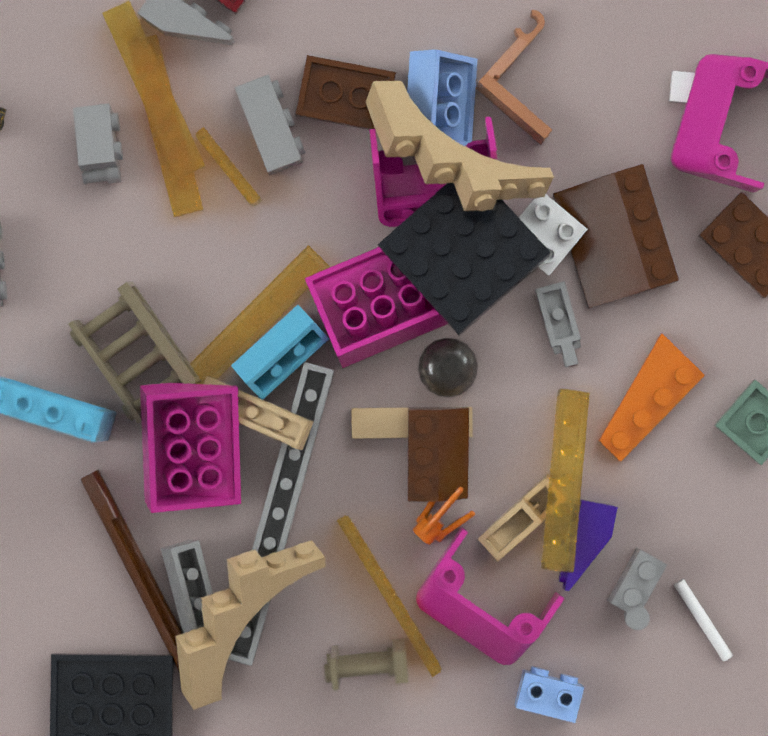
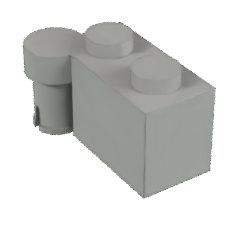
(97, 143)
(636, 587)

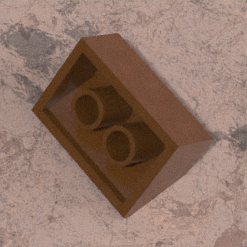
(437, 453)

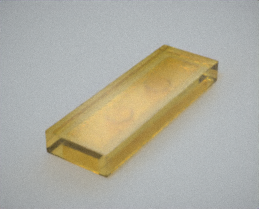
(228, 167)

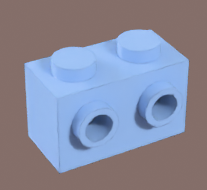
(549, 694)

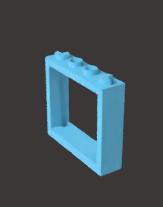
(55, 411)

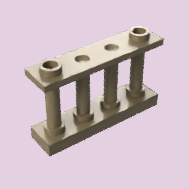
(146, 325)
(364, 664)

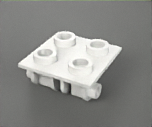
(553, 228)

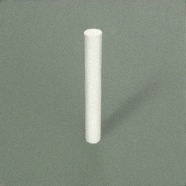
(703, 620)

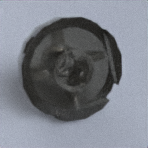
(447, 367)

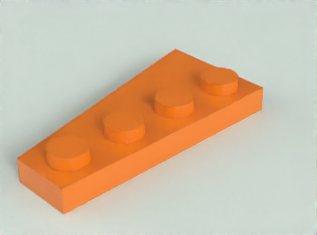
(654, 392)

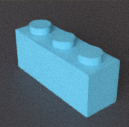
(280, 352)

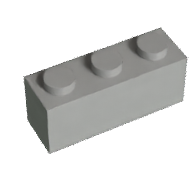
(270, 124)
(187, 581)

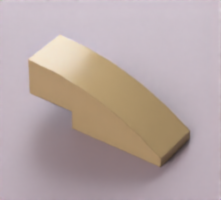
(517, 521)

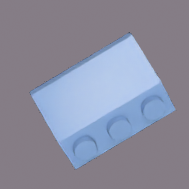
(444, 90)

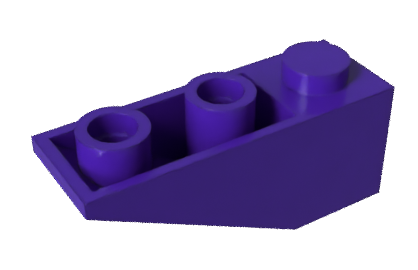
(593, 533)

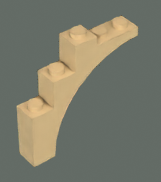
(441, 159)
(227, 612)

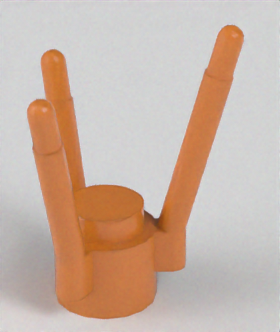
(429, 527)

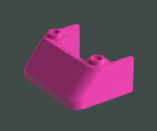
(704, 116)
(402, 188)
(441, 601)

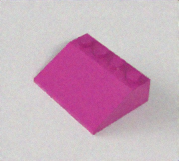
(369, 306)
(190, 446)

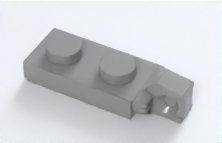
(559, 321)

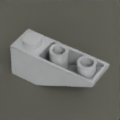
(184, 21)

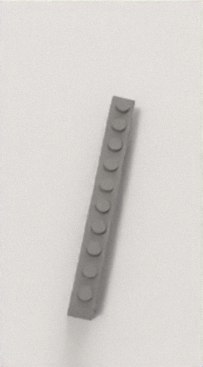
(285, 493)

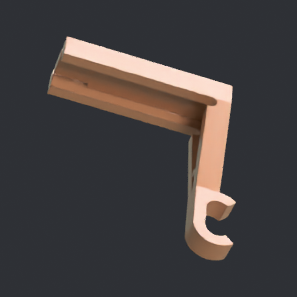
(505, 100)

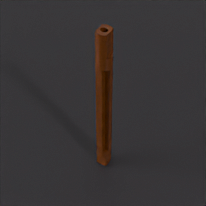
(133, 560)

